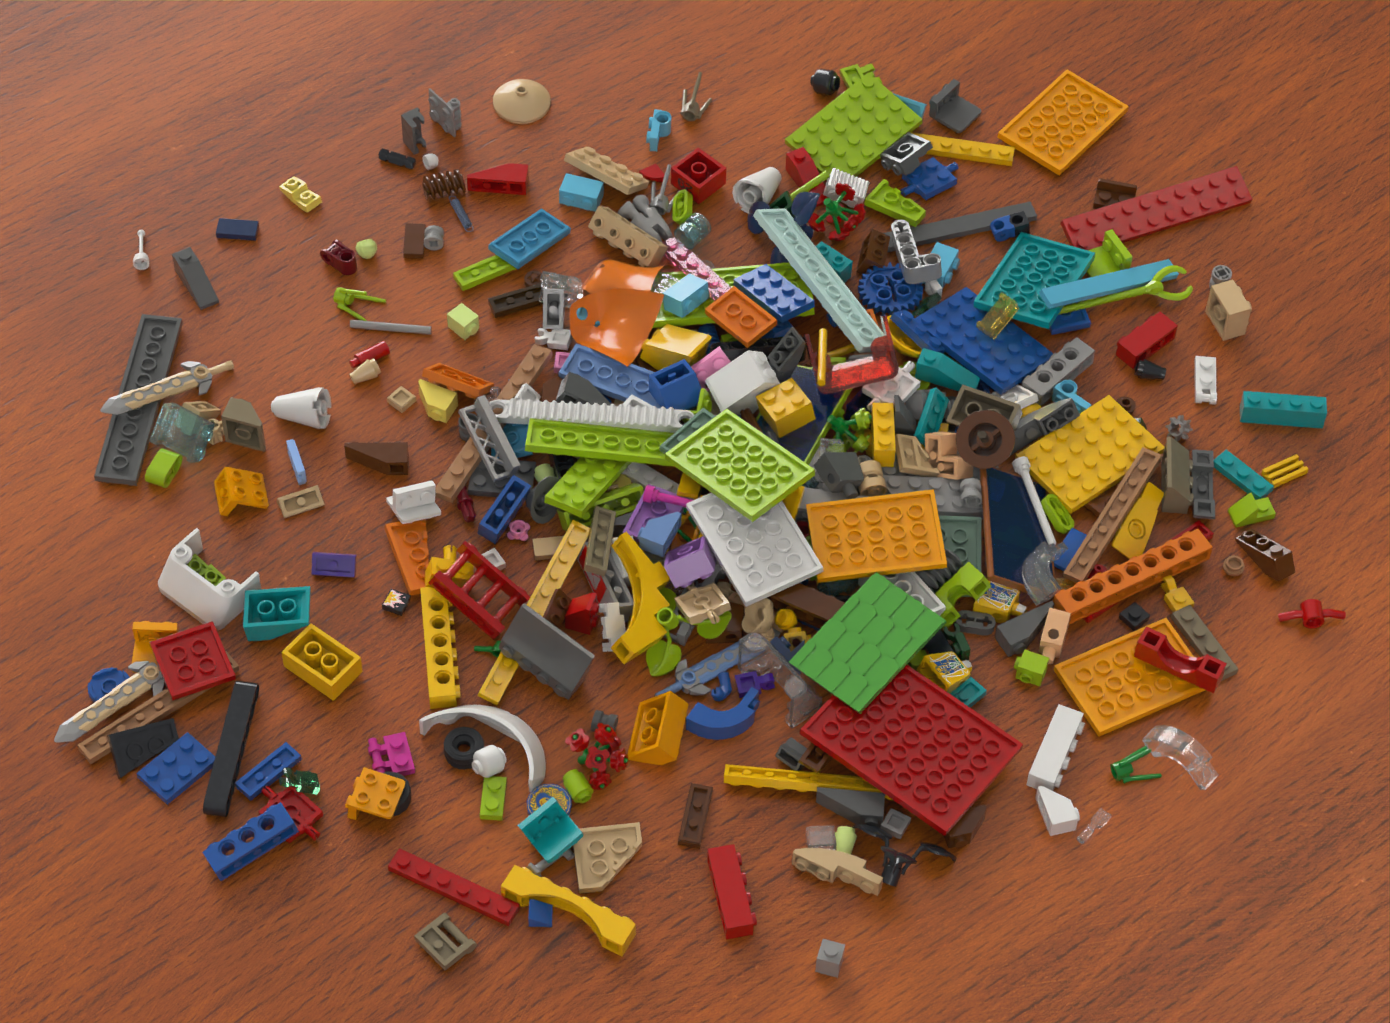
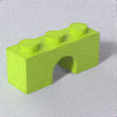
(965, 582)

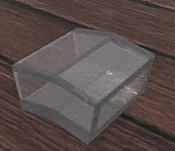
(820, 837)

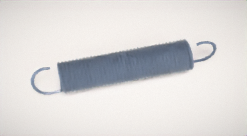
(461, 213)

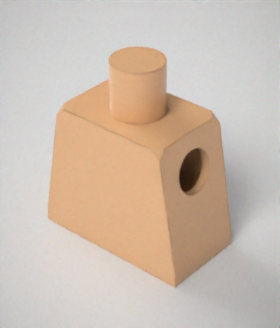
(1054, 634)

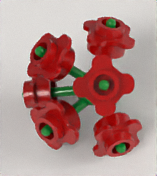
(597, 758)

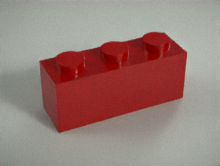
(1146, 339)

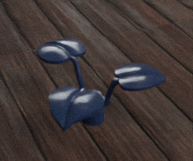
(802, 208)

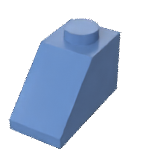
(659, 533)

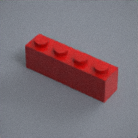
(730, 891)

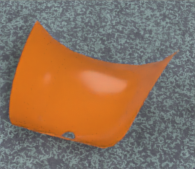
(621, 275)
(624, 321)

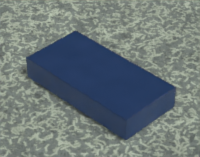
(237, 229)

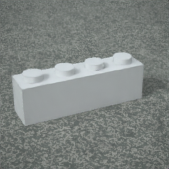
(1055, 748)

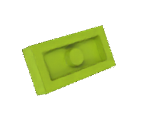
(493, 798)

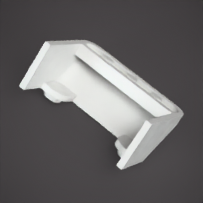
(197, 594)

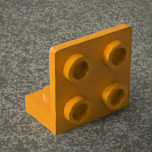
(239, 487)

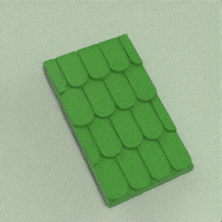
(867, 642)

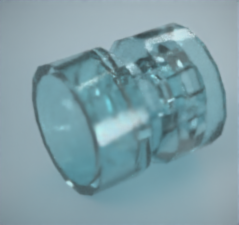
(693, 230)

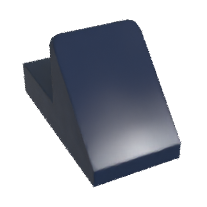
(783, 646)

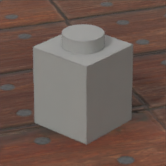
(830, 958)

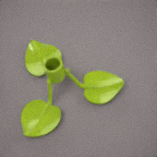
(664, 656)

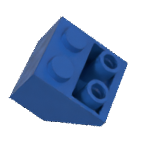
(675, 386)

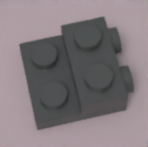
(904, 154)

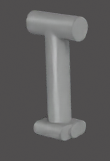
(542, 865)

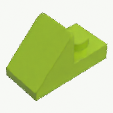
(1251, 511)

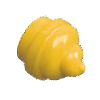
(785, 619)

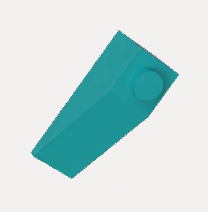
(943, 371)

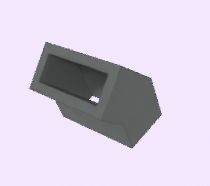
(791, 753)

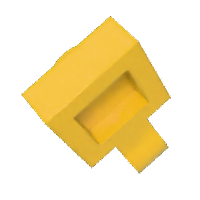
(1175, 598)

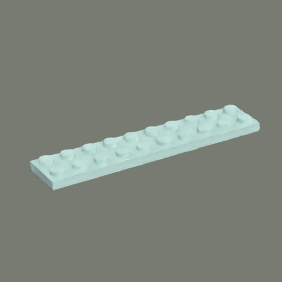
(819, 277)

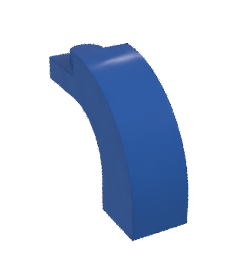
(723, 724)

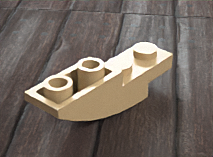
(829, 864)

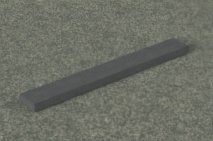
(963, 225)

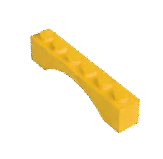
(611, 929)

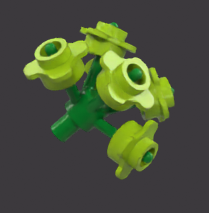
(858, 422)

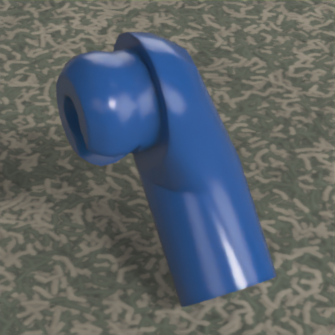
(724, 689)

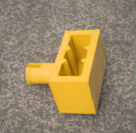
(443, 565)

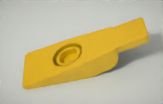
(1138, 524)

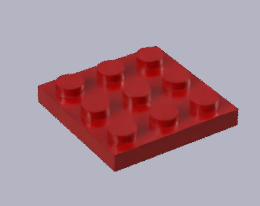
(192, 660)

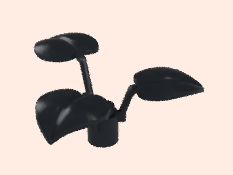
(892, 869)

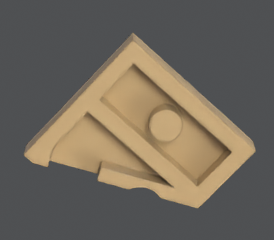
(912, 457)

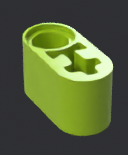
(163, 468)

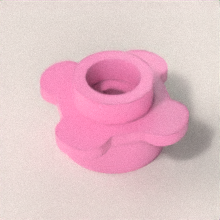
(518, 525)

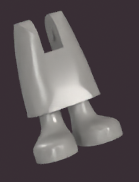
(646, 217)

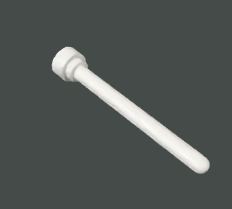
(1022, 467)

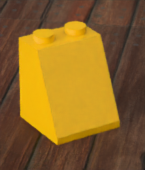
(673, 345)

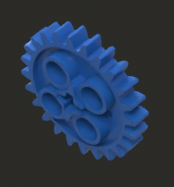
(877, 295)

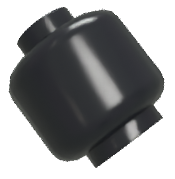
(825, 81)

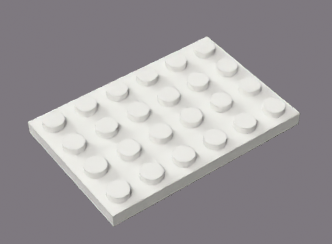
(755, 555)

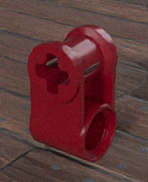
(340, 258)

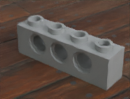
(1064, 365)

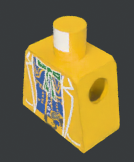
(1000, 603)
(945, 670)

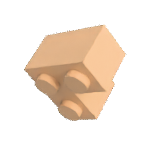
(943, 455)

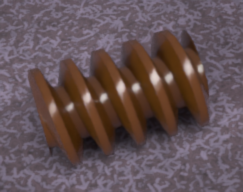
(443, 183)

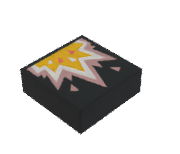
(396, 602)

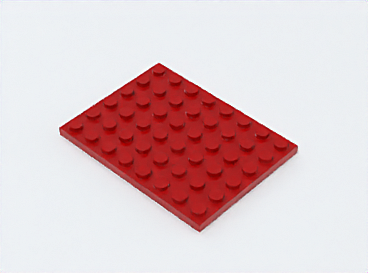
(916, 747)

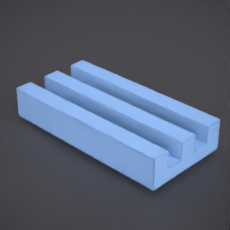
(296, 462)

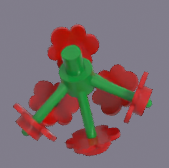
(835, 212)

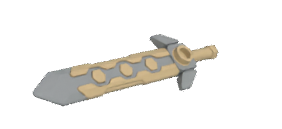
(196, 376)
(147, 677)

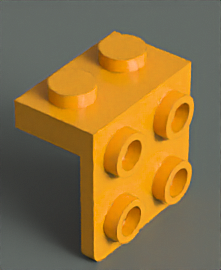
(146, 632)
(375, 794)

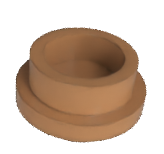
(1233, 565)

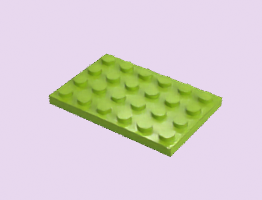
(855, 128)
(740, 465)

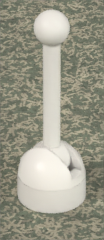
(141, 256)

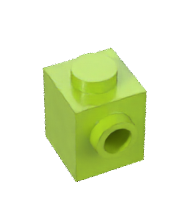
(1031, 667)

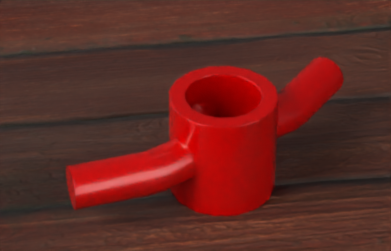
(1312, 614)

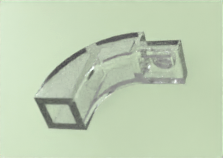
(1036, 572)
(1183, 748)

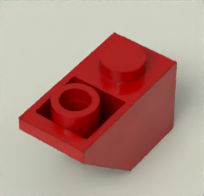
(583, 614)

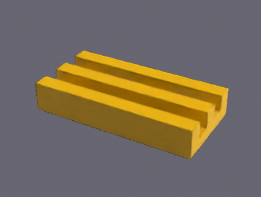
(1282, 468)

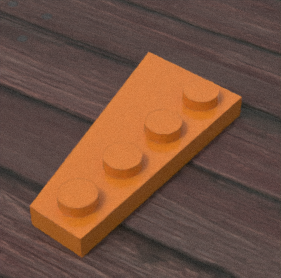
(410, 551)

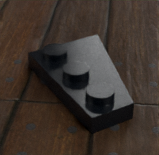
(139, 744)

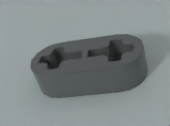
(975, 621)

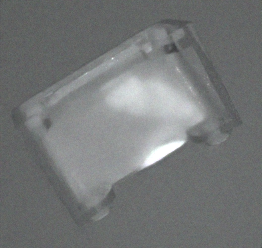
(761, 656)

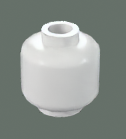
(489, 761)

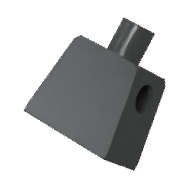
(840, 472)

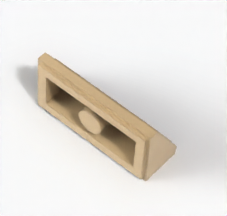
(300, 501)

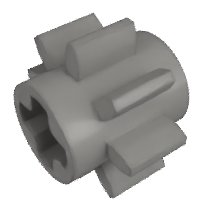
(1174, 425)

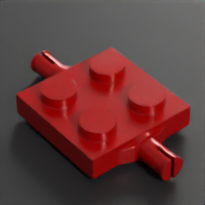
(298, 806)

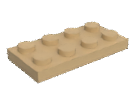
(606, 170)

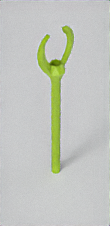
(1154, 287)

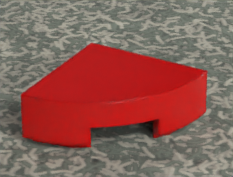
(652, 173)

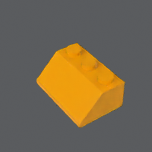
(658, 729)

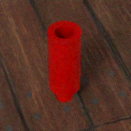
(376, 351)

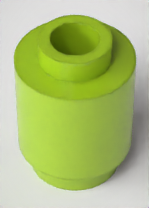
(577, 786)

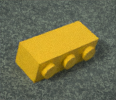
(883, 434)

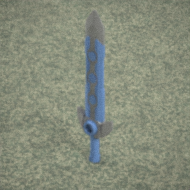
(692, 679)

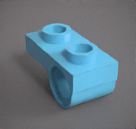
(660, 127)
(1068, 389)

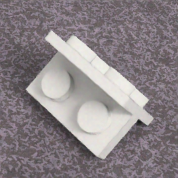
(414, 502)

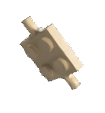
(702, 603)

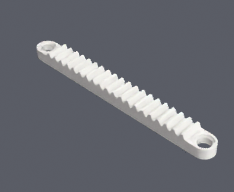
(615, 416)

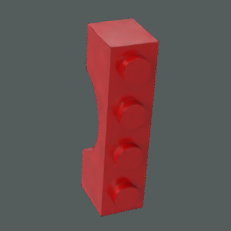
(1201, 671)

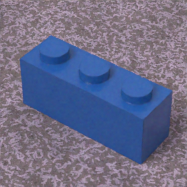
(504, 509)

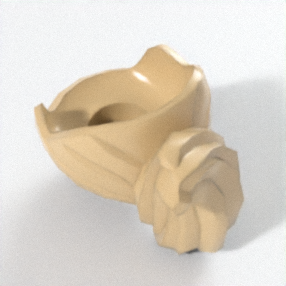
(759, 618)

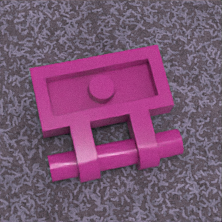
(398, 754)

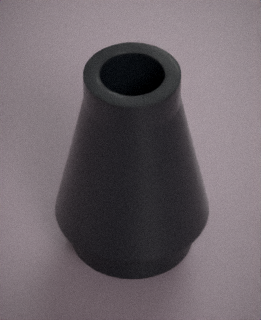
(1149, 370)

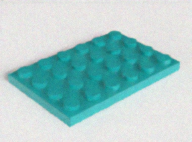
(1028, 268)

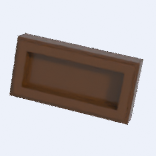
(414, 241)

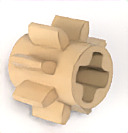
(217, 431)

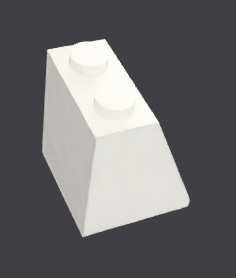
(742, 380)

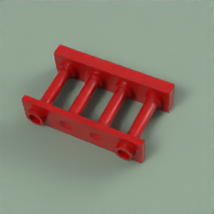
(469, 607)

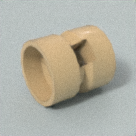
(873, 482)

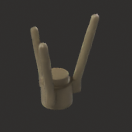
(691, 110)

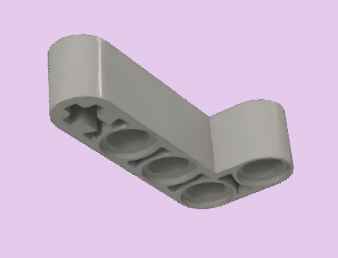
(914, 267)

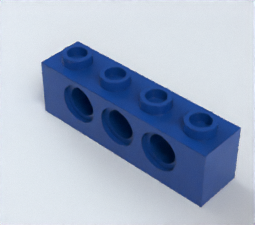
(263, 841)

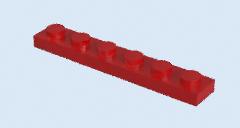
(454, 887)

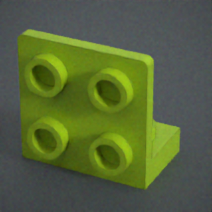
(1110, 257)

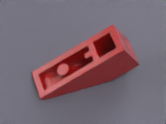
(802, 170)
(502, 179)

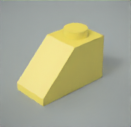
(438, 401)

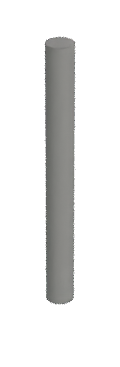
(390, 327)

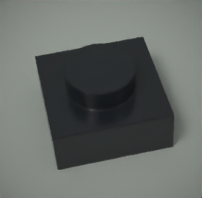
(1134, 616)

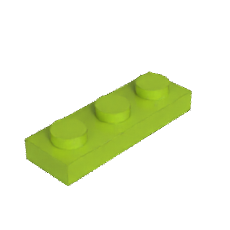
(481, 272)

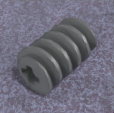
(931, 577)

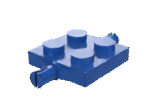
(930, 179)

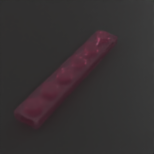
(690, 263)

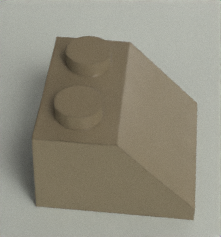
(243, 425)

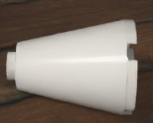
(756, 188)
(304, 407)

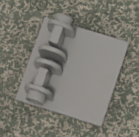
(446, 114)

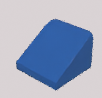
(540, 914)

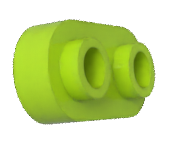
(682, 206)
(1057, 514)

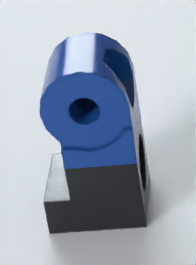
(1010, 226)

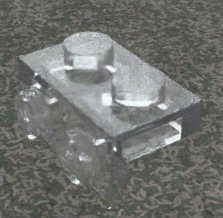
(571, 285)

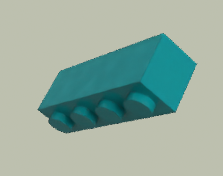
(1283, 409)

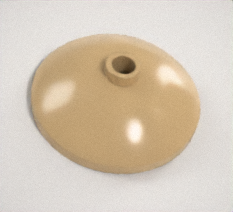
(521, 101)

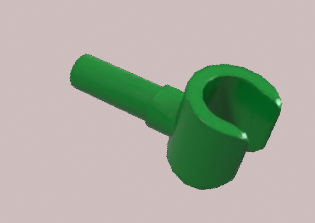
(495, 651)

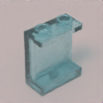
(182, 431)

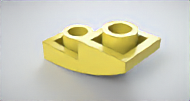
(299, 194)

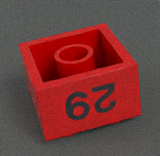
(698, 175)

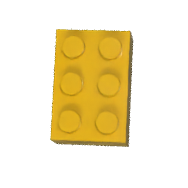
(322, 661)

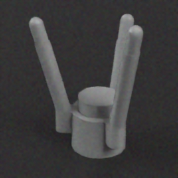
(661, 201)

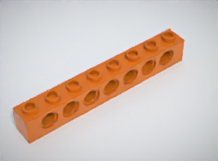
(1146, 571)

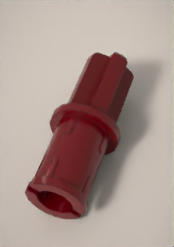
(465, 504)

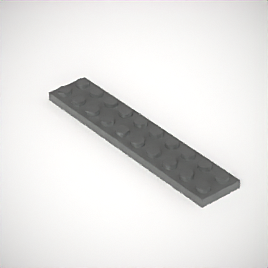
(131, 431)

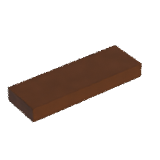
(695, 815)

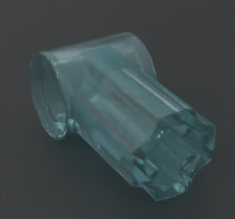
(836, 587)

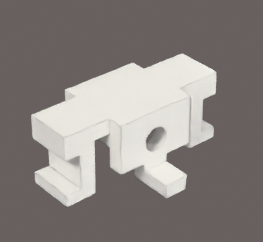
(612, 624)

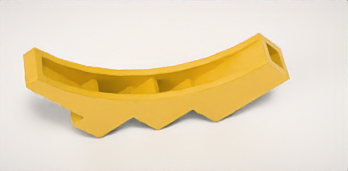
(646, 583)

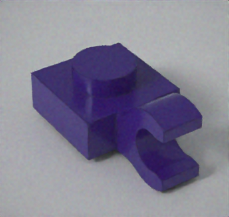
(750, 679)

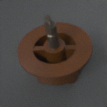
(985, 439)

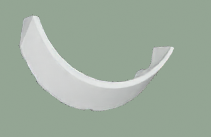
(502, 722)

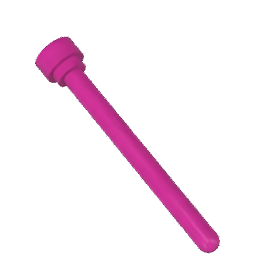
(652, 495)

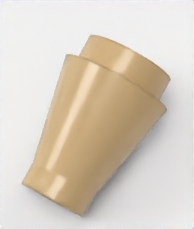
(365, 371)

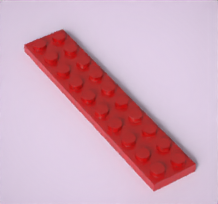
(1159, 209)

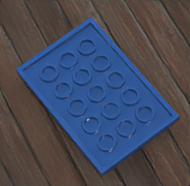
(997, 362)

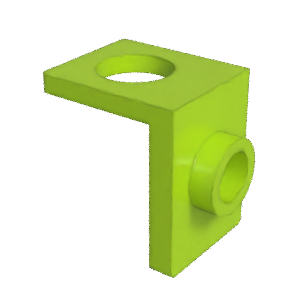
(704, 402)

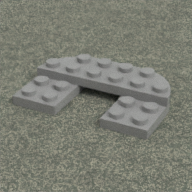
(946, 490)

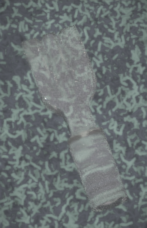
(1098, 821)

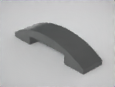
(1202, 488)

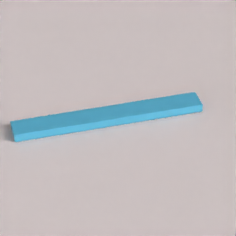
(1103, 284)

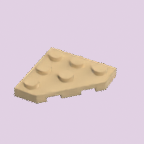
(604, 853)

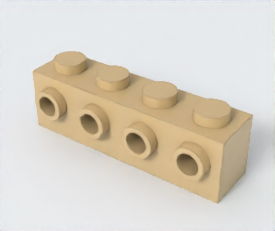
(627, 236)

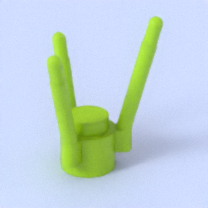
(346, 297)

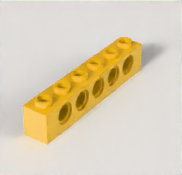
(439, 694)

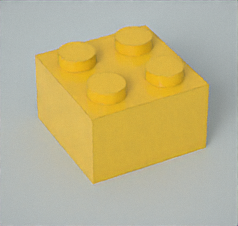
(785, 407)

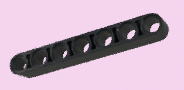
(231, 748)

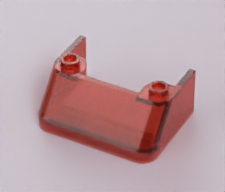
(858, 372)

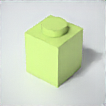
(463, 321)

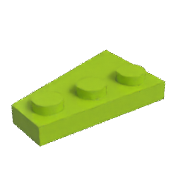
(893, 204)

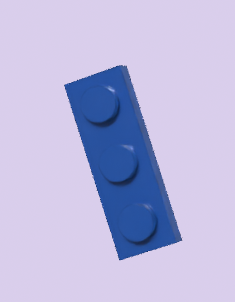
(916, 331)
(268, 771)

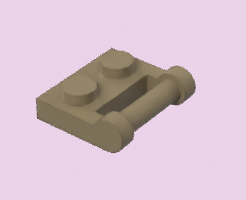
(440, 946)

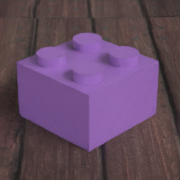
(690, 562)

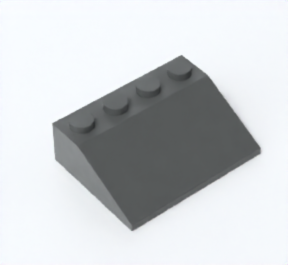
(546, 652)

